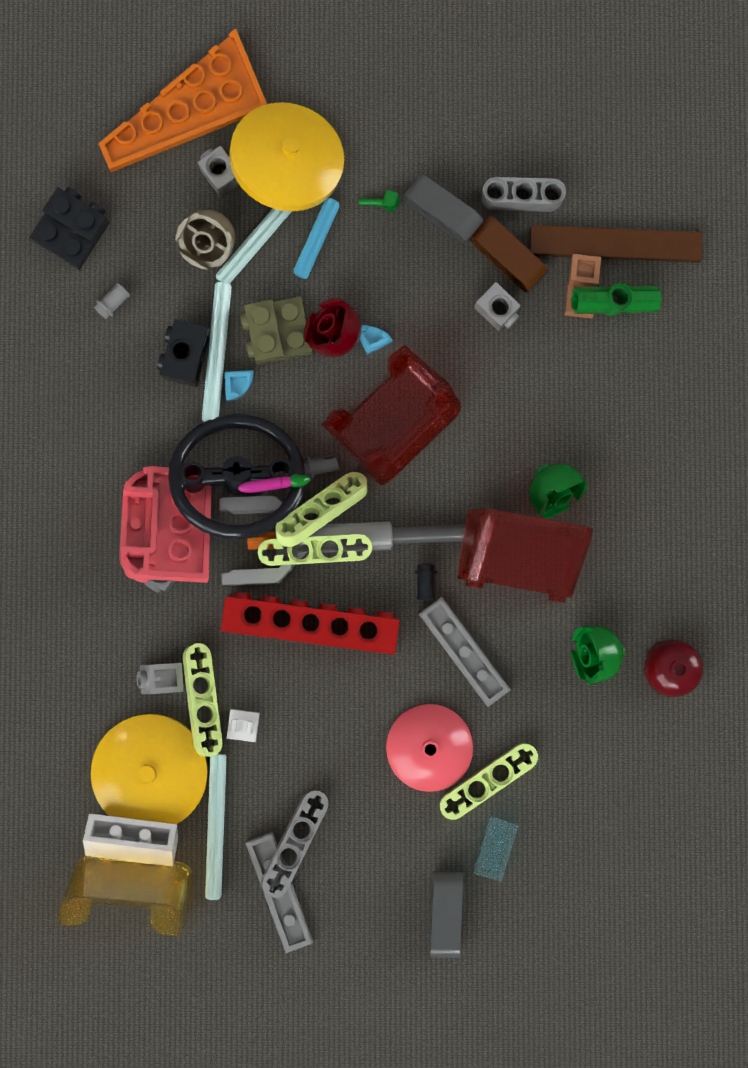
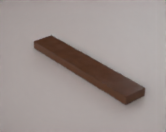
(616, 243)

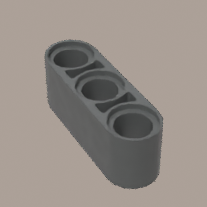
(442, 208)
(446, 915)

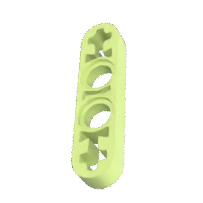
(319, 506)
(315, 554)
(198, 700)
(491, 785)

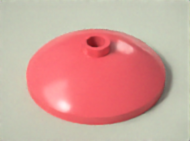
(425, 726)

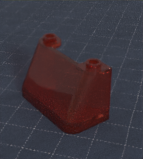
(396, 417)
(523, 552)

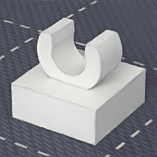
(243, 725)

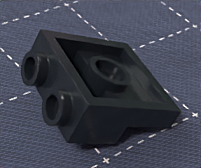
(70, 227)

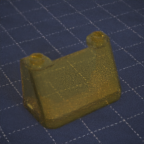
(129, 884)

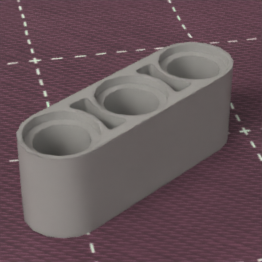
(534, 186)

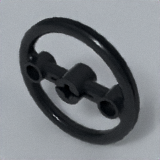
(225, 475)

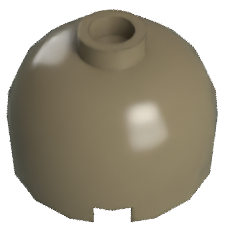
(206, 238)

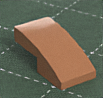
(583, 273)

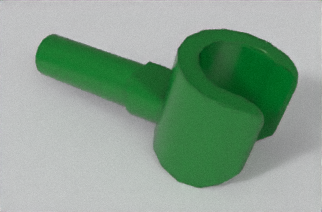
(389, 202)

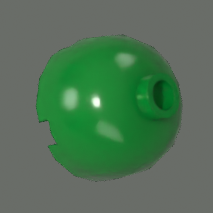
(554, 487)
(597, 654)

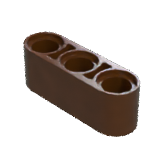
(508, 254)

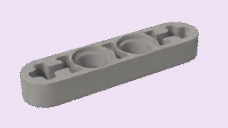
(290, 841)

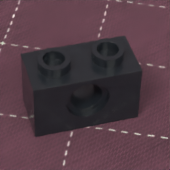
(184, 370)

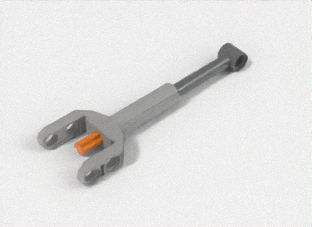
(380, 534)

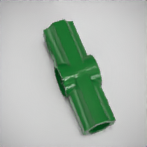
(632, 299)

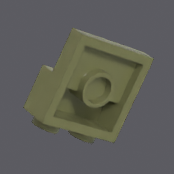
(275, 330)

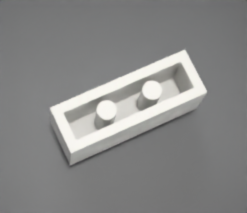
(130, 840)

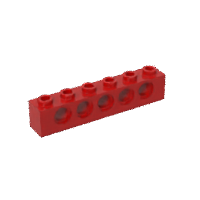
(235, 621)

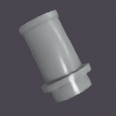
(111, 301)

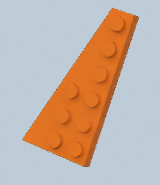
(195, 103)

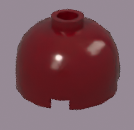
(333, 329)
(673, 668)

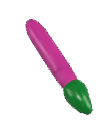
(274, 483)

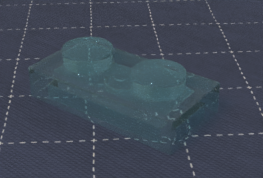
(495, 848)

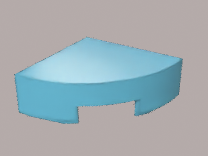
(373, 338)
(237, 383)

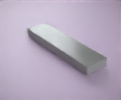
(464, 652)
(286, 909)

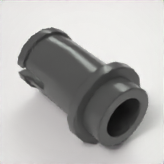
(320, 465)

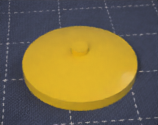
(286, 156)
(149, 770)

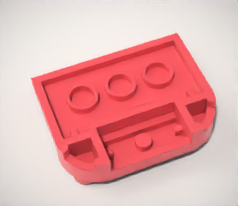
(156, 536)

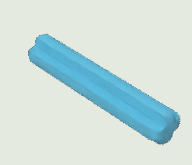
(316, 238)

